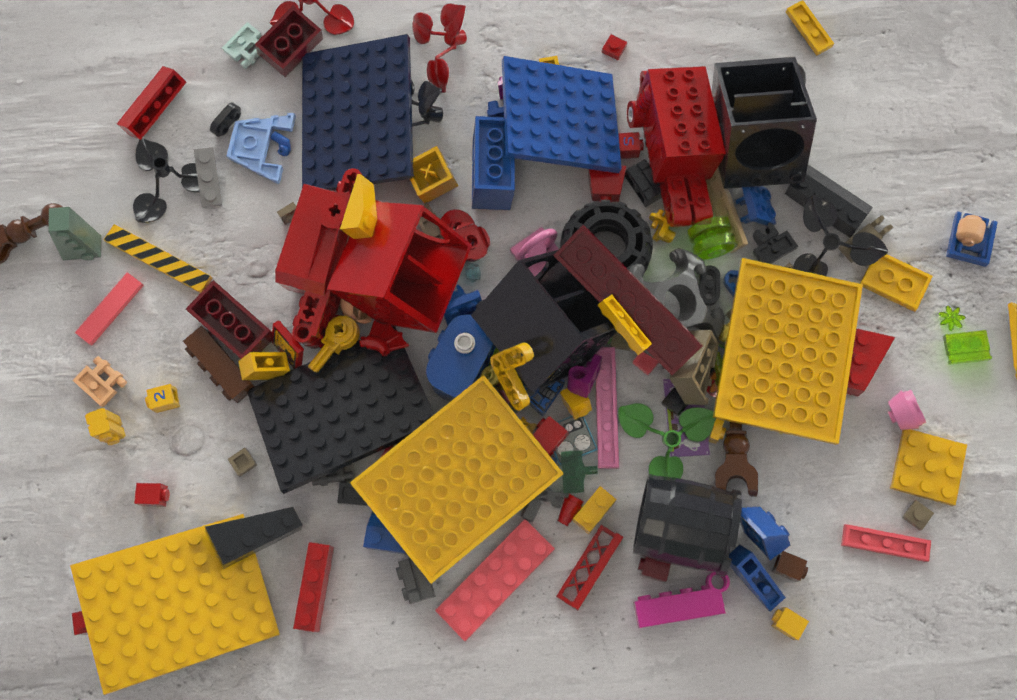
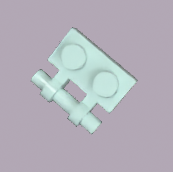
(241, 43)

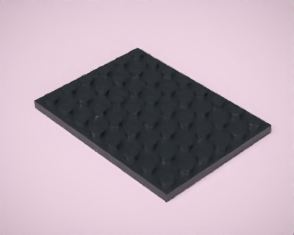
(338, 414)

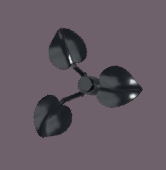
(427, 96)
(154, 156)
(822, 214)

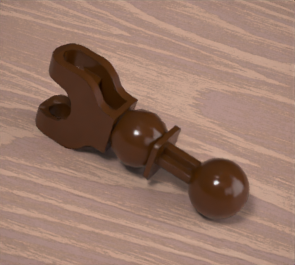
(21, 230)
(736, 465)

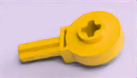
(335, 340)

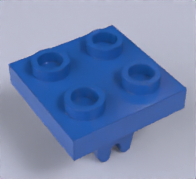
(758, 205)
(461, 304)

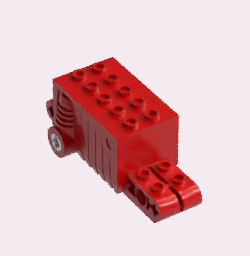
(680, 138)

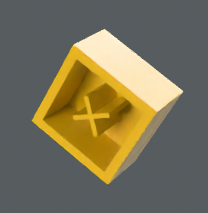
(432, 175)

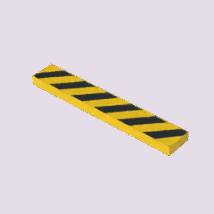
(157, 258)

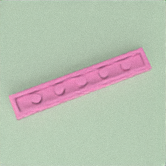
(607, 411)

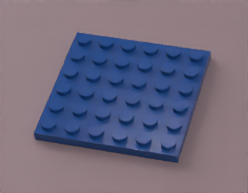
(560, 115)

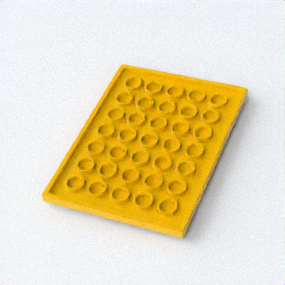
(788, 351)
(456, 478)
(169, 607)

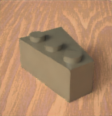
(693, 376)

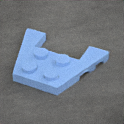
(251, 143)

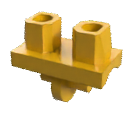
(662, 232)

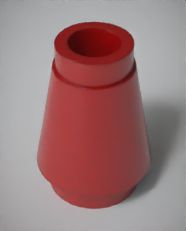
(569, 509)

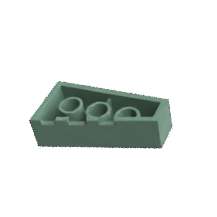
(73, 235)

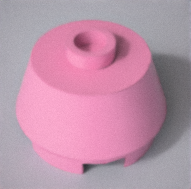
(906, 411)

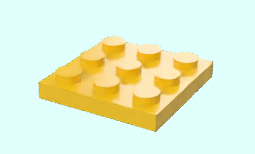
(928, 467)

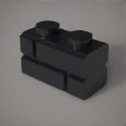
(641, 181)

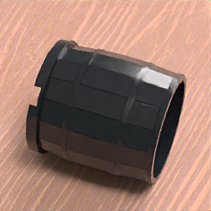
(688, 524)

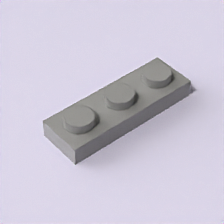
(207, 177)

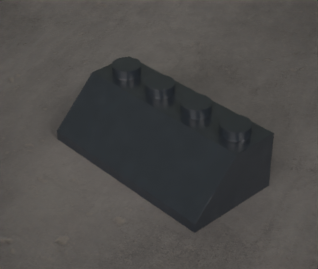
(849, 208)

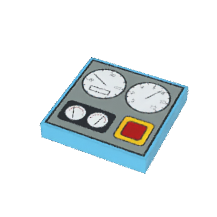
(577, 437)

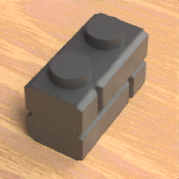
(416, 584)

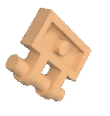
(95, 386)

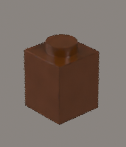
(790, 566)

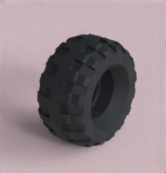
(619, 220)

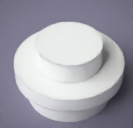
(464, 343)

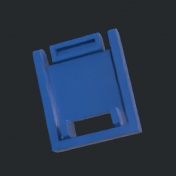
(983, 248)

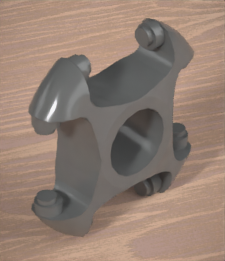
(685, 288)

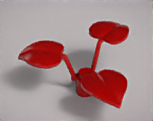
(452, 19)
(336, 22)

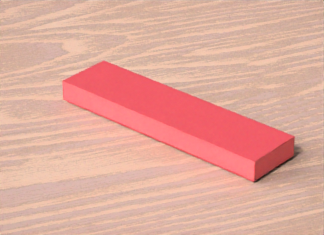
(109, 309)
(886, 543)

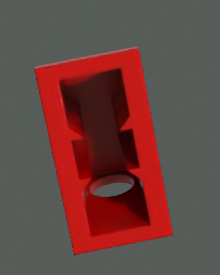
(606, 184)

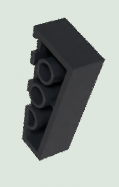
(248, 535)

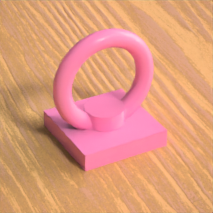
(535, 244)

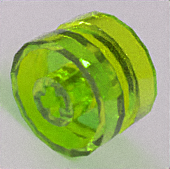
(712, 237)

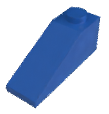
(755, 577)

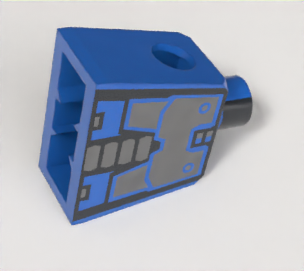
(543, 398)

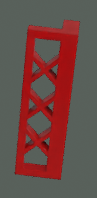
(594, 575)

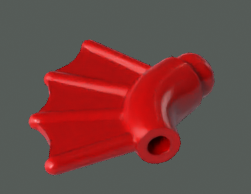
(383, 339)

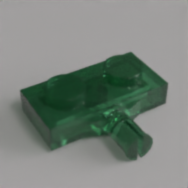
(574, 471)

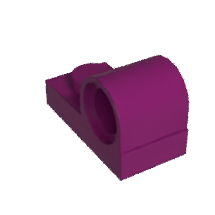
(583, 378)

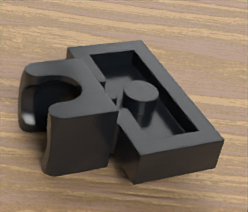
(772, 246)

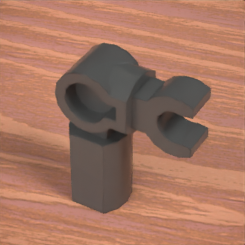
(532, 508)

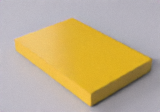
(897, 281)

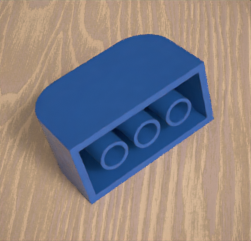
(452, 371)

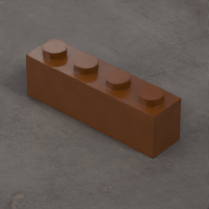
(218, 363)

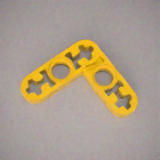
(505, 371)

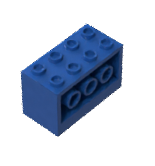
(491, 170)

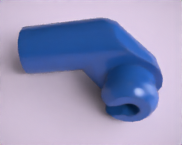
(284, 143)

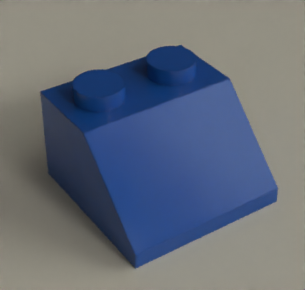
(764, 531)
(379, 538)

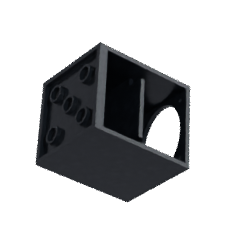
(763, 122)
(547, 313)

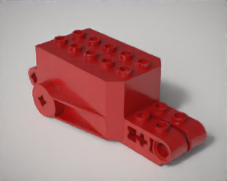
(312, 255)

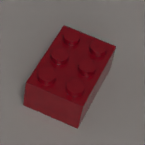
(289, 41)

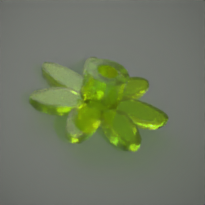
(952, 318)

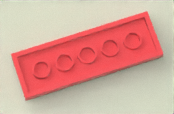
(495, 580)

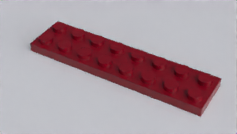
(605, 275)

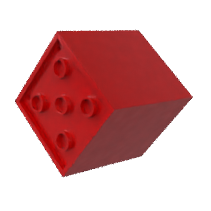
(400, 271)

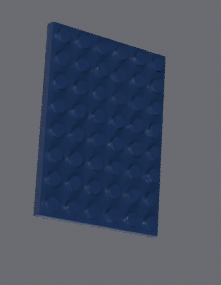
(357, 112)

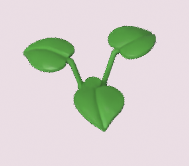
(696, 424)

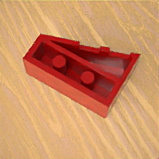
(866, 357)

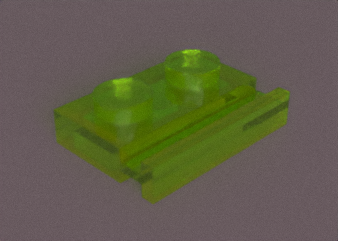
(967, 347)

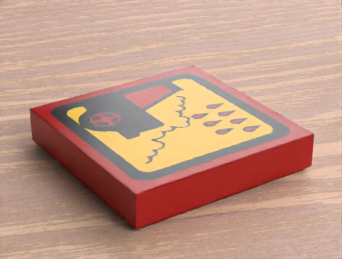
(284, 342)

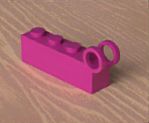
(682, 606)

